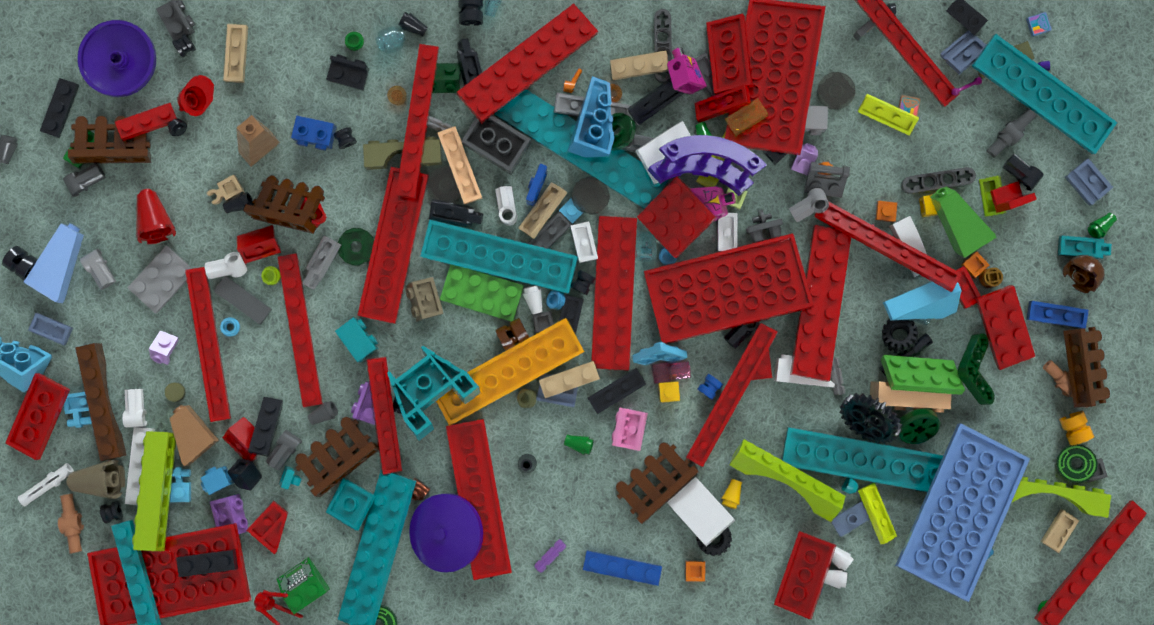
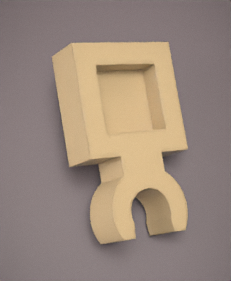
(227, 189)

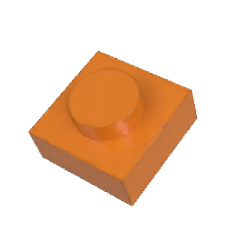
(886, 211)
(975, 264)
(694, 570)

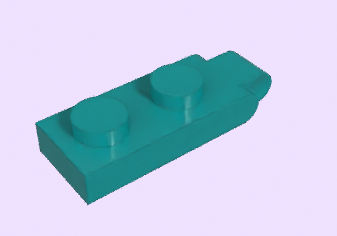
(1077, 246)

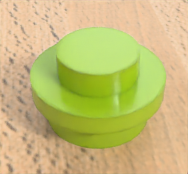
(270, 275)

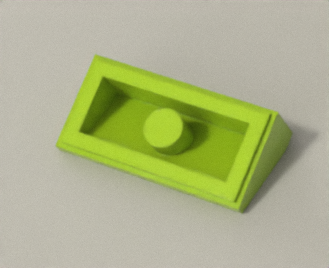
(986, 186)

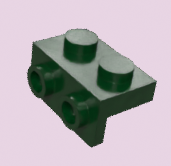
(447, 78)

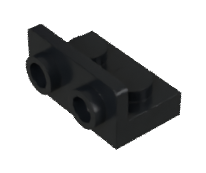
(348, 72)

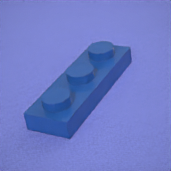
(1057, 314)

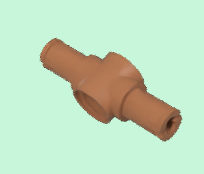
(1060, 377)
(70, 523)

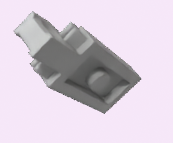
(320, 261)

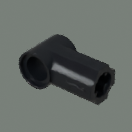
(1026, 174)
(739, 334)

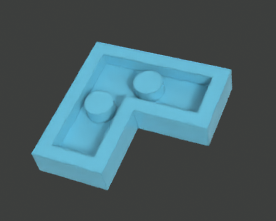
(659, 352)

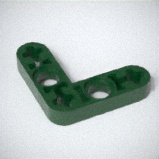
(969, 372)

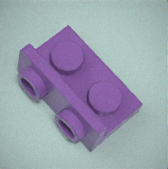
(363, 409)
(229, 511)

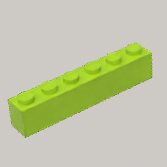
(154, 491)

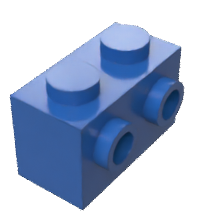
(313, 132)

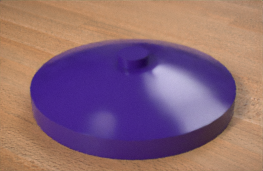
(116, 58)
(446, 532)

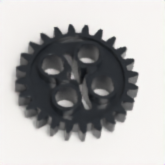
(870, 418)

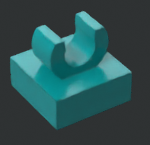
(289, 478)

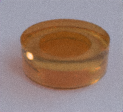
(397, 95)

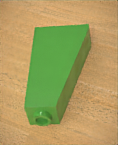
(962, 225)

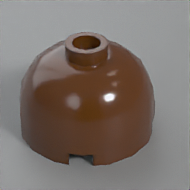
(1088, 273)

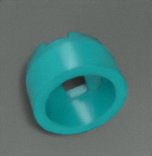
(852, 486)

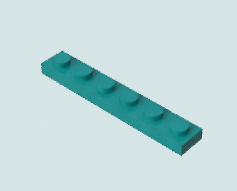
(135, 575)

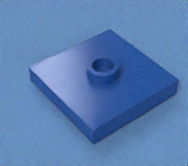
(536, 184)

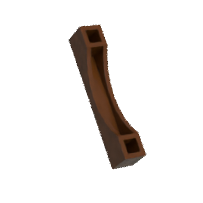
(93, 373)

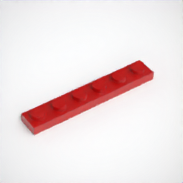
(384, 415)

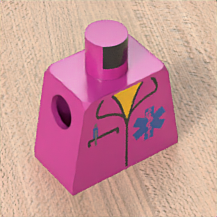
(685, 73)
(715, 199)

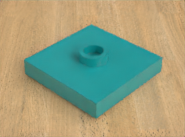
(350, 504)

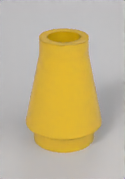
(732, 494)

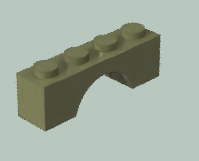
(379, 154)

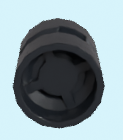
(470, 12)
(19, 261)

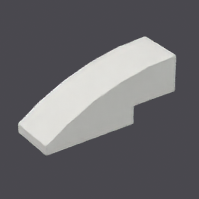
(907, 233)

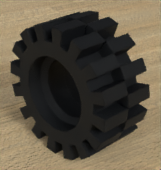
(905, 344)
(718, 548)

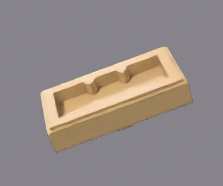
(1059, 531)

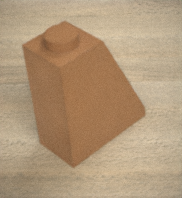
(191, 434)

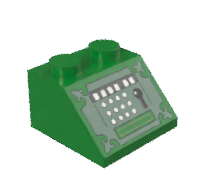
(302, 585)

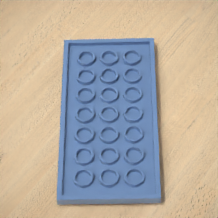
(962, 512)

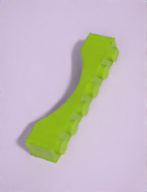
(756, 461)
(1088, 502)

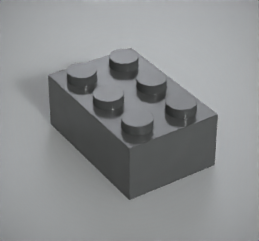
(497, 143)

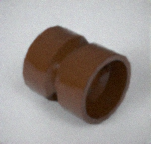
(518, 331)

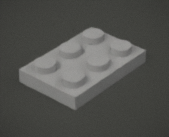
(160, 279)

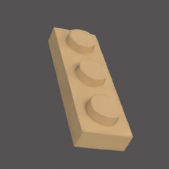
(235, 53)
(639, 65)
(542, 210)
(569, 379)

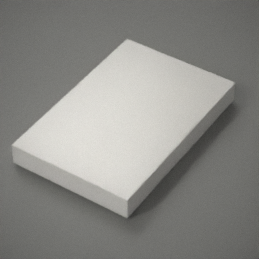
(650, 151)
(701, 511)

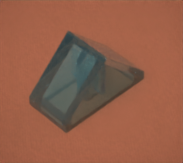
(645, 247)

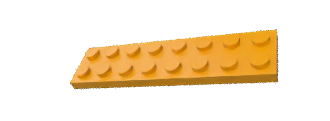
(514, 369)

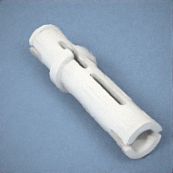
(62, 472)

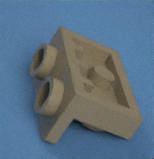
(424, 299)

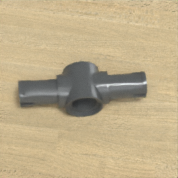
(1011, 133)

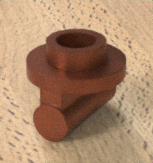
(420, 490)

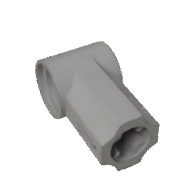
(813, 203)
(97, 267)

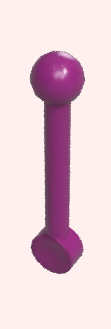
(977, 81)

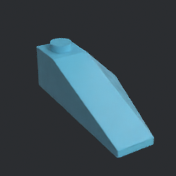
(924, 302)
(21, 364)

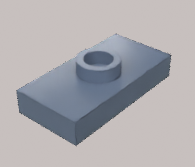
(50, 329)
(850, 519)

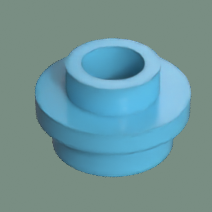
(224, 324)

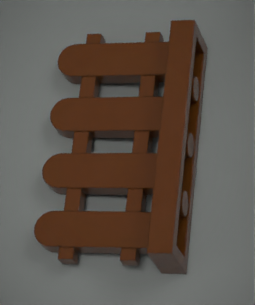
(103, 151)
(289, 217)
(1080, 370)
(330, 465)
(652, 492)

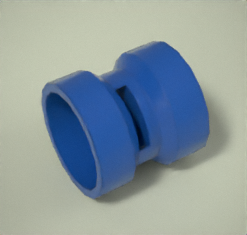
(710, 386)

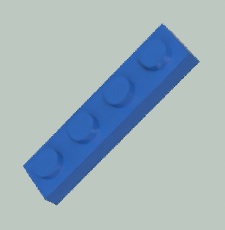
(622, 568)

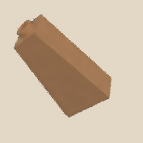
(254, 140)

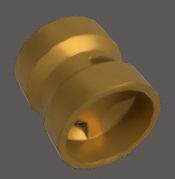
(987, 280)

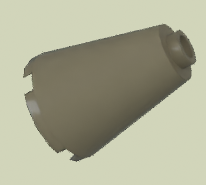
(98, 480)

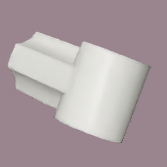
(506, 204)
(230, 265)
(134, 409)

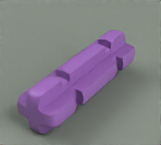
(550, 555)

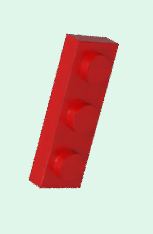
(722, 103)
(145, 121)

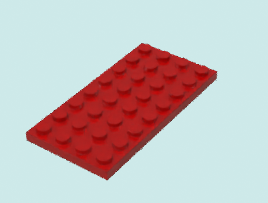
(783, 64)
(728, 289)
(171, 593)

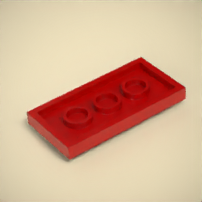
(729, 53)
(1005, 327)
(37, 416)
(805, 575)

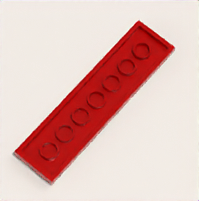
(527, 63)
(391, 251)
(614, 292)
(819, 324)
(477, 485)

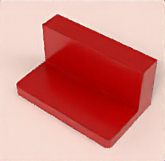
(1010, 197)
(258, 244)
(239, 438)

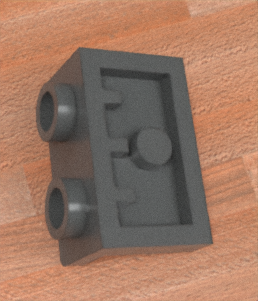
(176, 19)

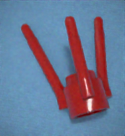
(264, 601)

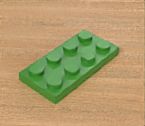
(481, 292)
(922, 374)

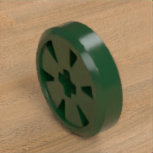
(919, 426)

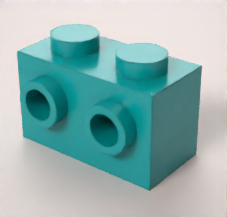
(357, 339)

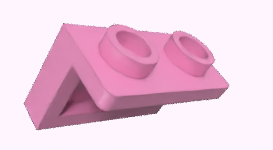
(629, 429)

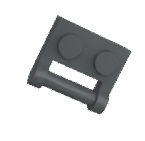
(831, 185)

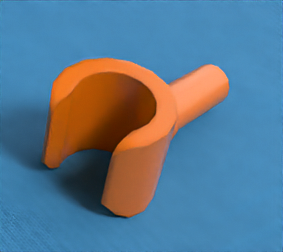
(569, 86)

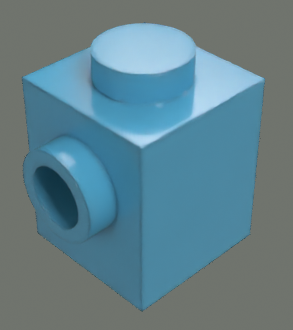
(216, 480)

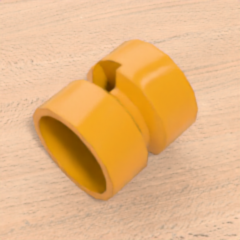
(1076, 428)

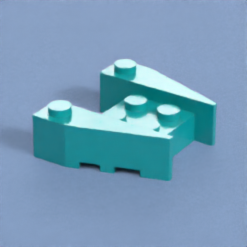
(425, 385)

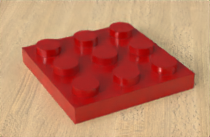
(676, 217)

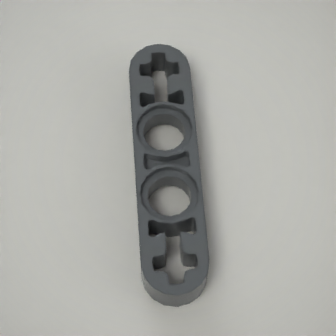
(663, 46)
(938, 180)

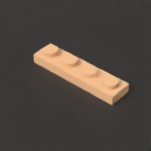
(459, 165)

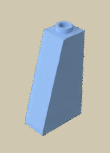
(56, 263)

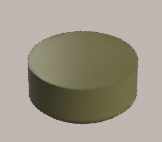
(175, 392)
(526, 398)

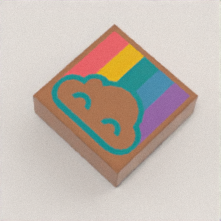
(909, 104)

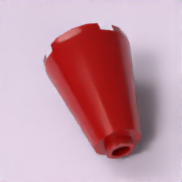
(152, 219)

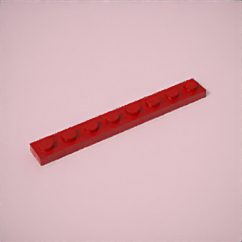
(909, 49)
(417, 121)
(890, 246)
(300, 330)
(208, 344)
(731, 394)
(1091, 565)

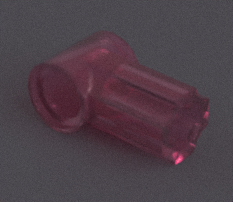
(666, 372)

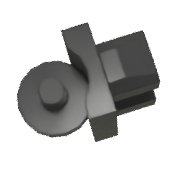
(756, 230)

